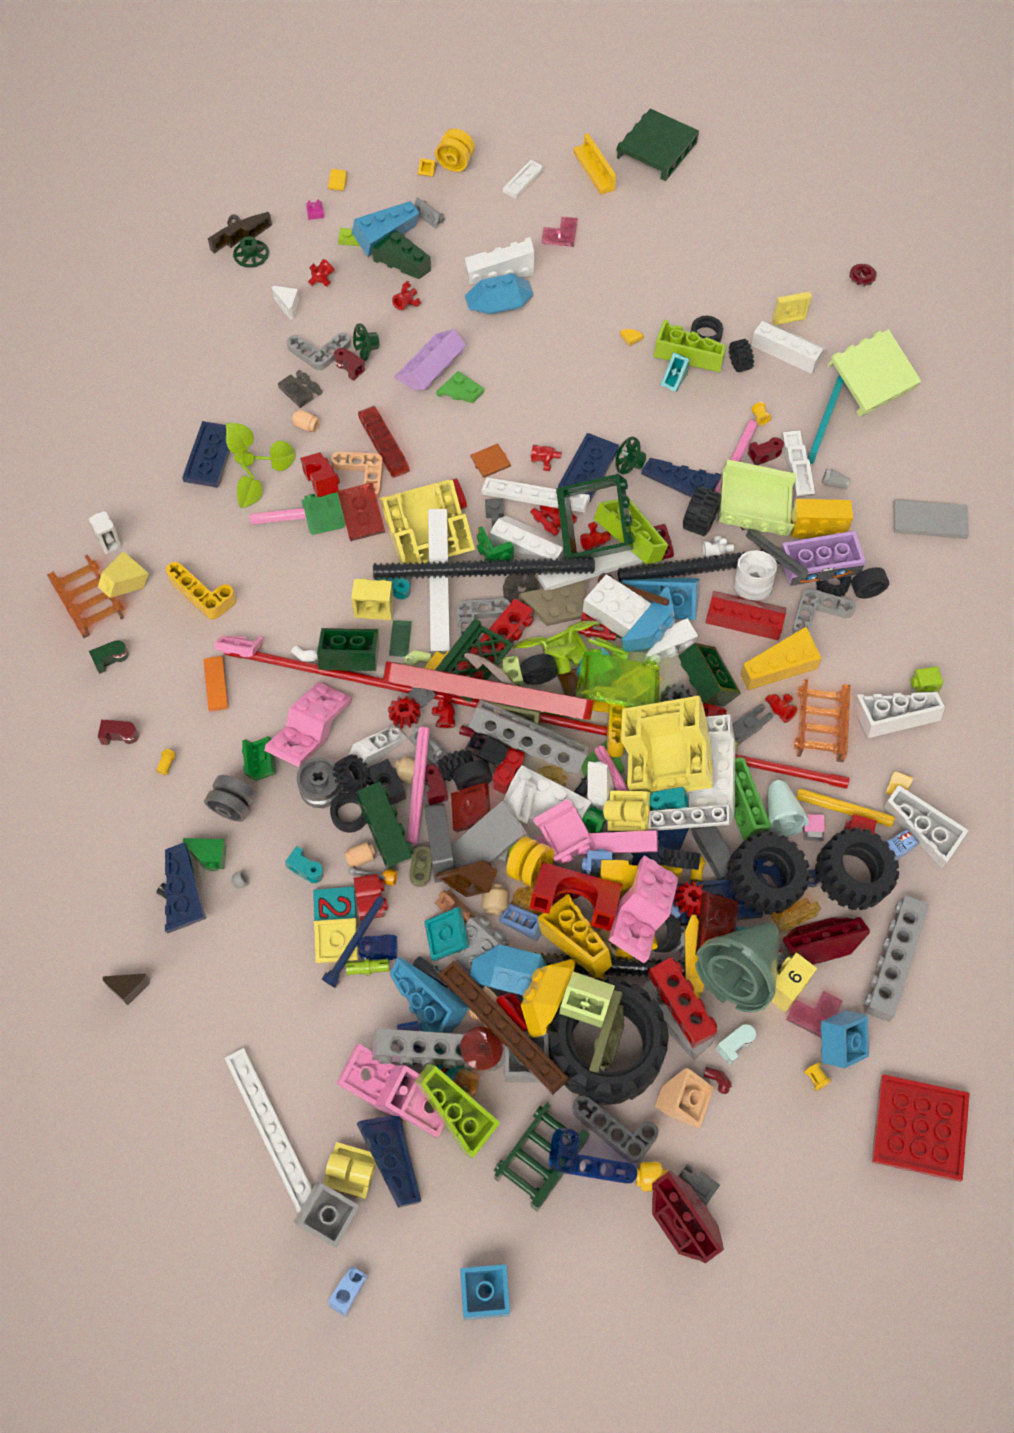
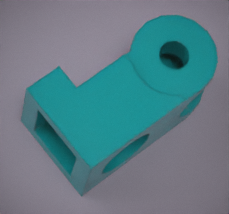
(400, 587)
(669, 799)
(303, 867)

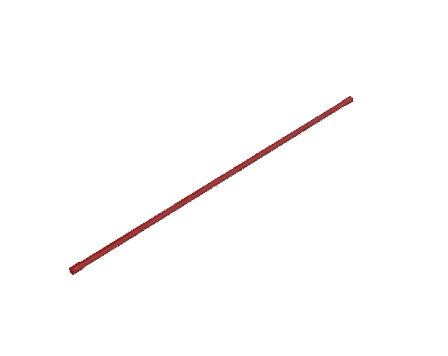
(831, 779)

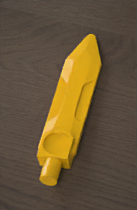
(690, 957)

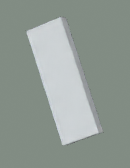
(523, 179)

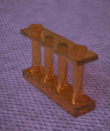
(75, 610)
(840, 714)

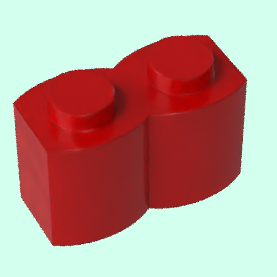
(507, 770)
(367, 890)

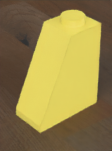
(122, 576)

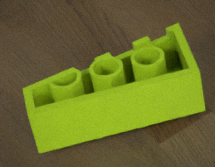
(648, 543)

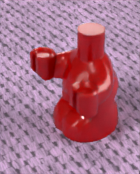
(321, 272)
(405, 297)
(544, 454)
(594, 538)
(781, 707)
(446, 713)

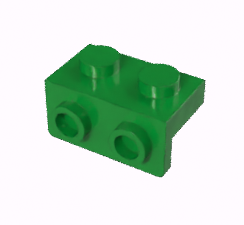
(258, 762)

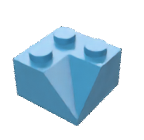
(844, 1039)
(485, 1292)

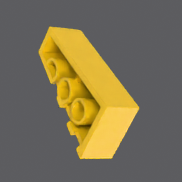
(784, 660)
(575, 936)

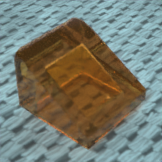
(468, 1081)

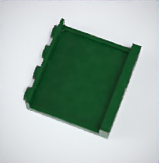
(659, 142)

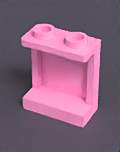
(564, 831)

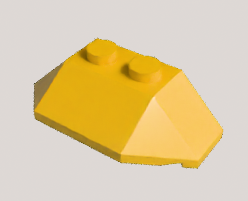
(545, 995)

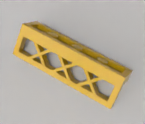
(595, 165)

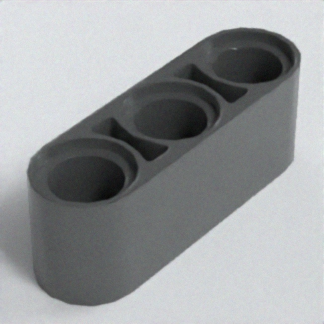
(713, 849)

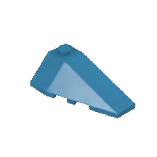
(683, 593)
(431, 1002)

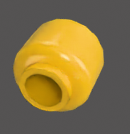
(647, 1174)

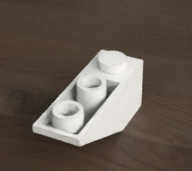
(674, 641)
(378, 745)
(599, 784)

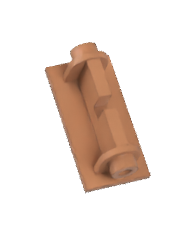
(449, 901)

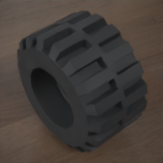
(702, 511)

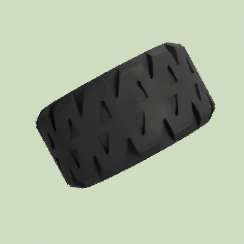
(623, 1084)

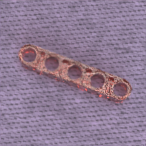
(383, 441)

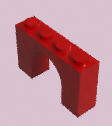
(599, 892)

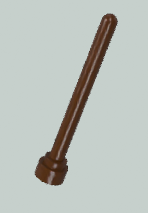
(644, 594)

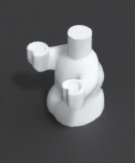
(717, 548)

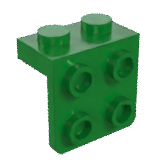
(323, 513)
(485, 548)

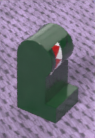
(108, 654)

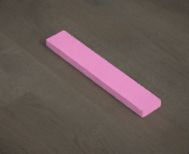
(621, 842)

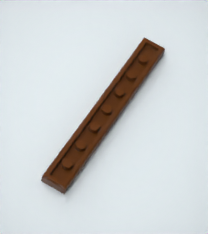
(503, 1028)

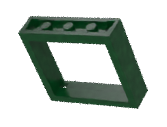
(566, 519)

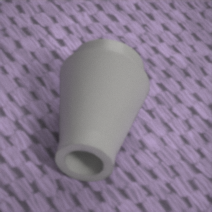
(835, 479)

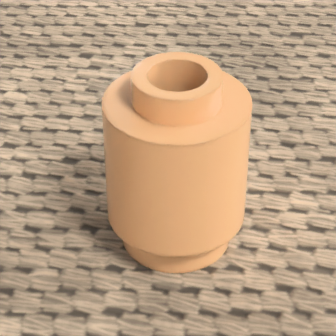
(305, 421)
(359, 854)

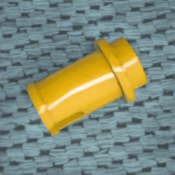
(165, 761)
(696, 875)

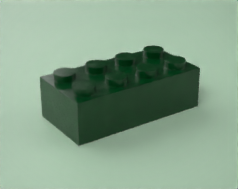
(384, 826)

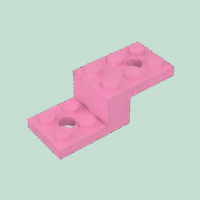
(308, 724)
(643, 909)
(389, 1089)

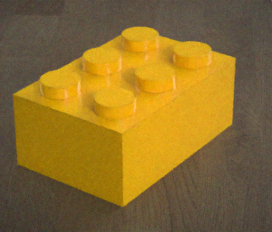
(820, 517)

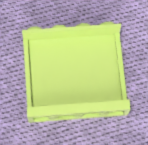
(875, 371)
(756, 497)

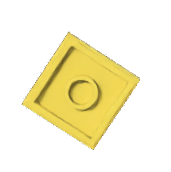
(791, 308)
(332, 939)

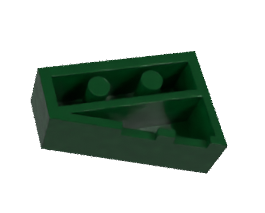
(402, 254)

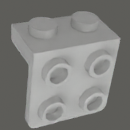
(480, 938)

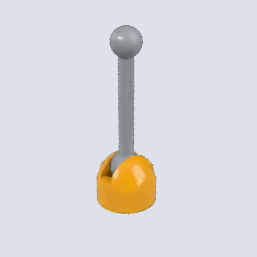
(389, 876)

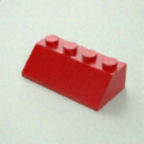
(746, 615)

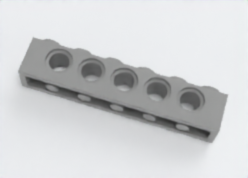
(522, 727)
(916, 912)
(426, 1041)

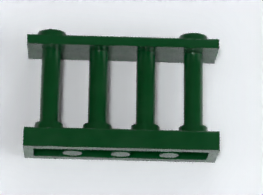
(551, 1177)

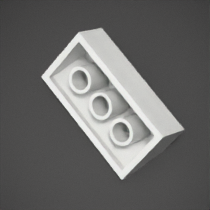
(788, 346)
(526, 540)
(546, 793)

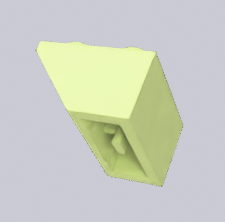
(586, 999)

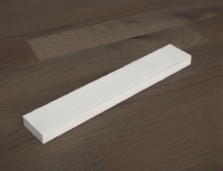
(531, 494)
(602, 565)

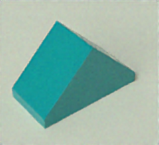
(676, 372)

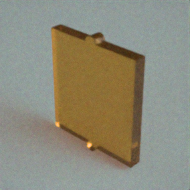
(490, 460)

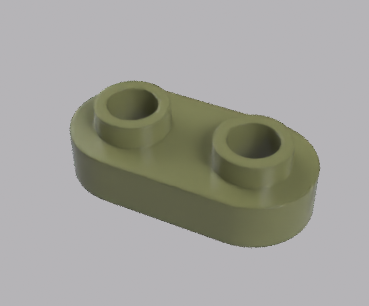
(420, 867)

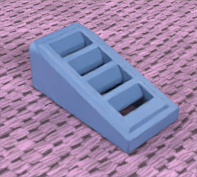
(532, 929)

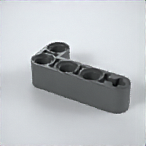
(438, 839)
(612, 1125)

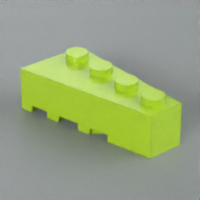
(701, 352)
(458, 1111)

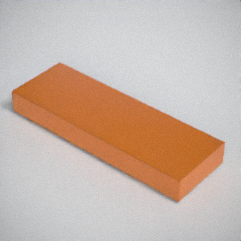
(215, 683)

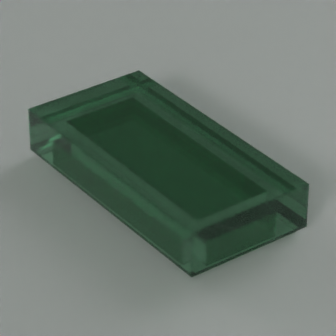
(400, 638)

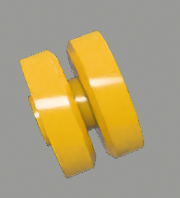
(455, 150)
(527, 859)

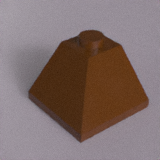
(470, 878)

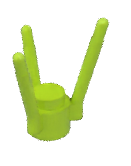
(617, 651)

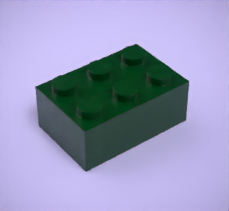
(348, 649)
(709, 674)

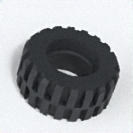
(873, 853)
(787, 859)

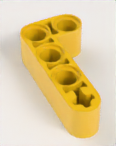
(196, 588)
(614, 726)

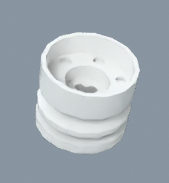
(755, 575)

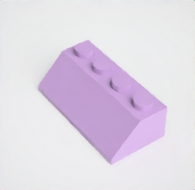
(431, 360)

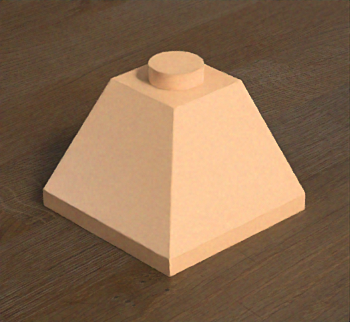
(685, 1098)

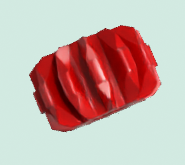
(404, 712)
(686, 895)

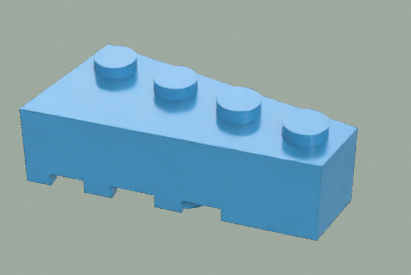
(378, 225)

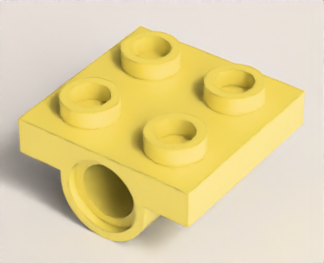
(627, 811)
(350, 1170)

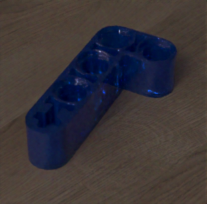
(593, 1164)

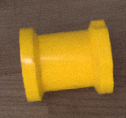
(761, 414)
(817, 1076)

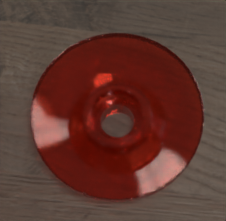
(474, 1054)

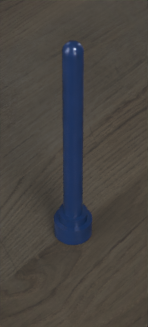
(333, 976)

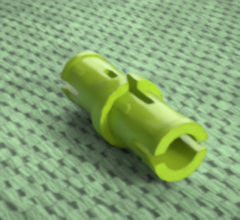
(367, 967)

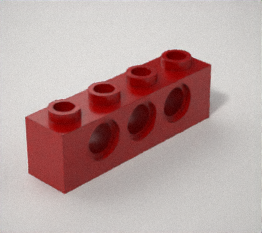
(694, 1033)

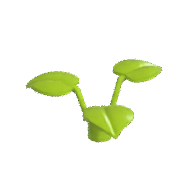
(238, 440)
(561, 653)

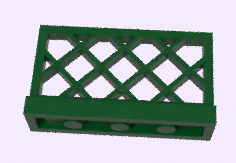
(467, 642)

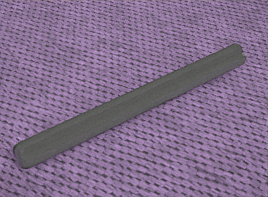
(777, 554)

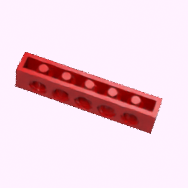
(514, 612)

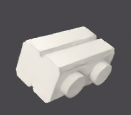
(105, 532)

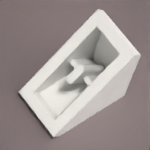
(287, 299)

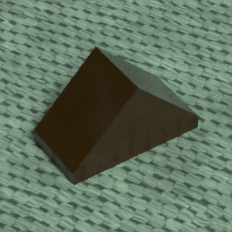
(127, 986)

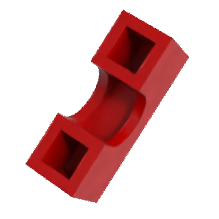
(322, 475)

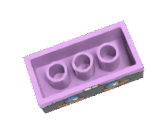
(825, 557)

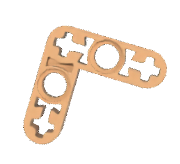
(369, 468)

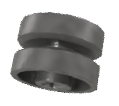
(317, 783)
(230, 798)

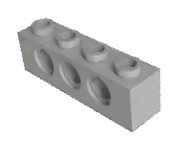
(673, 1028)

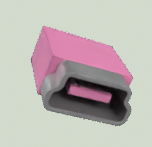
(815, 828)

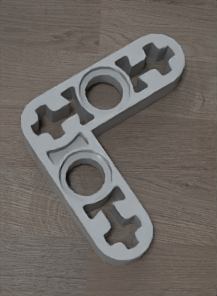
(317, 355)
(817, 604)
(473, 612)

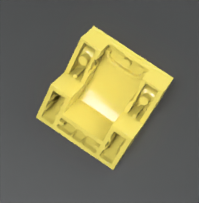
(408, 521)
(667, 746)

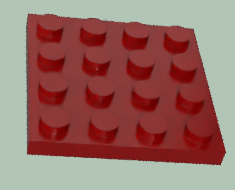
(921, 1128)

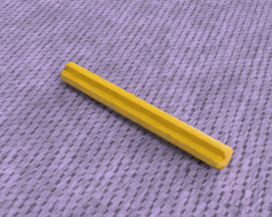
(844, 807)

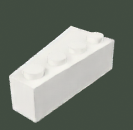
(512, 259)
(897, 712)
(931, 828)

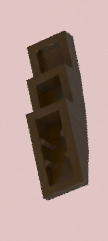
(237, 231)

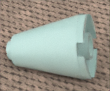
(784, 810)

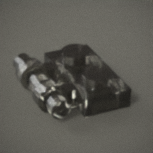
(296, 391)

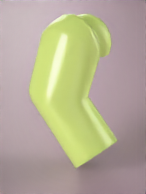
(417, 656)

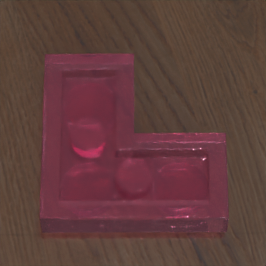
(561, 236)
(811, 1018)

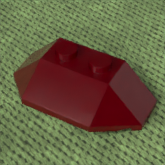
(826, 939)
(685, 1219)

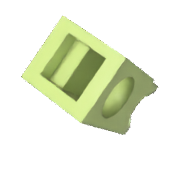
(512, 667)

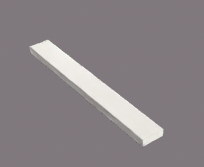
(438, 586)
(269, 1127)

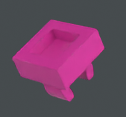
(314, 210)

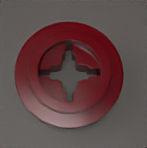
(867, 271)

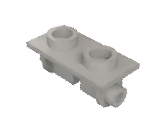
(428, 213)
(435, 749)

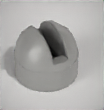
(240, 879)

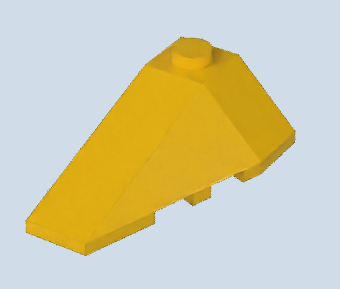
(623, 873)

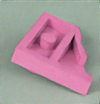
(238, 645)

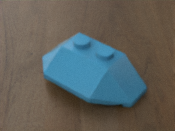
(499, 294)
(650, 626)
(506, 968)

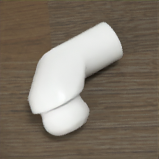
(306, 656)

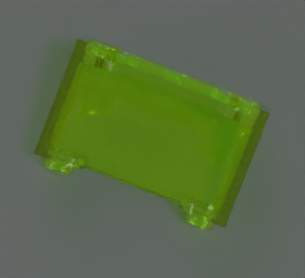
(618, 680)

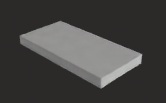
(930, 519)
(488, 837)

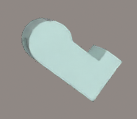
(735, 1041)

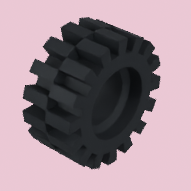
(741, 355)
(836, 590)
(450, 763)
(358, 770)
(681, 859)

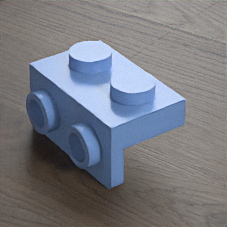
(592, 862)

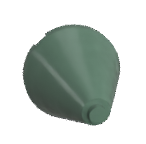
(741, 966)

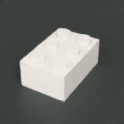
(615, 605)

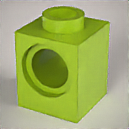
(927, 680)

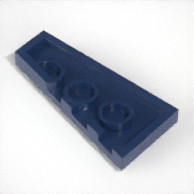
(181, 890)

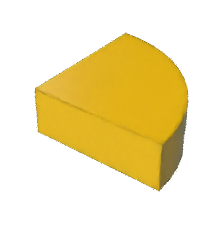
(631, 336)

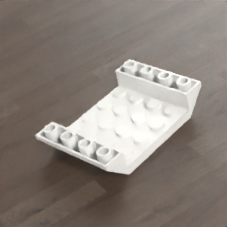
(711, 805)

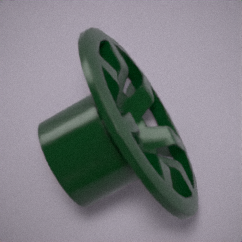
(250, 250)
(367, 341)
(632, 457)

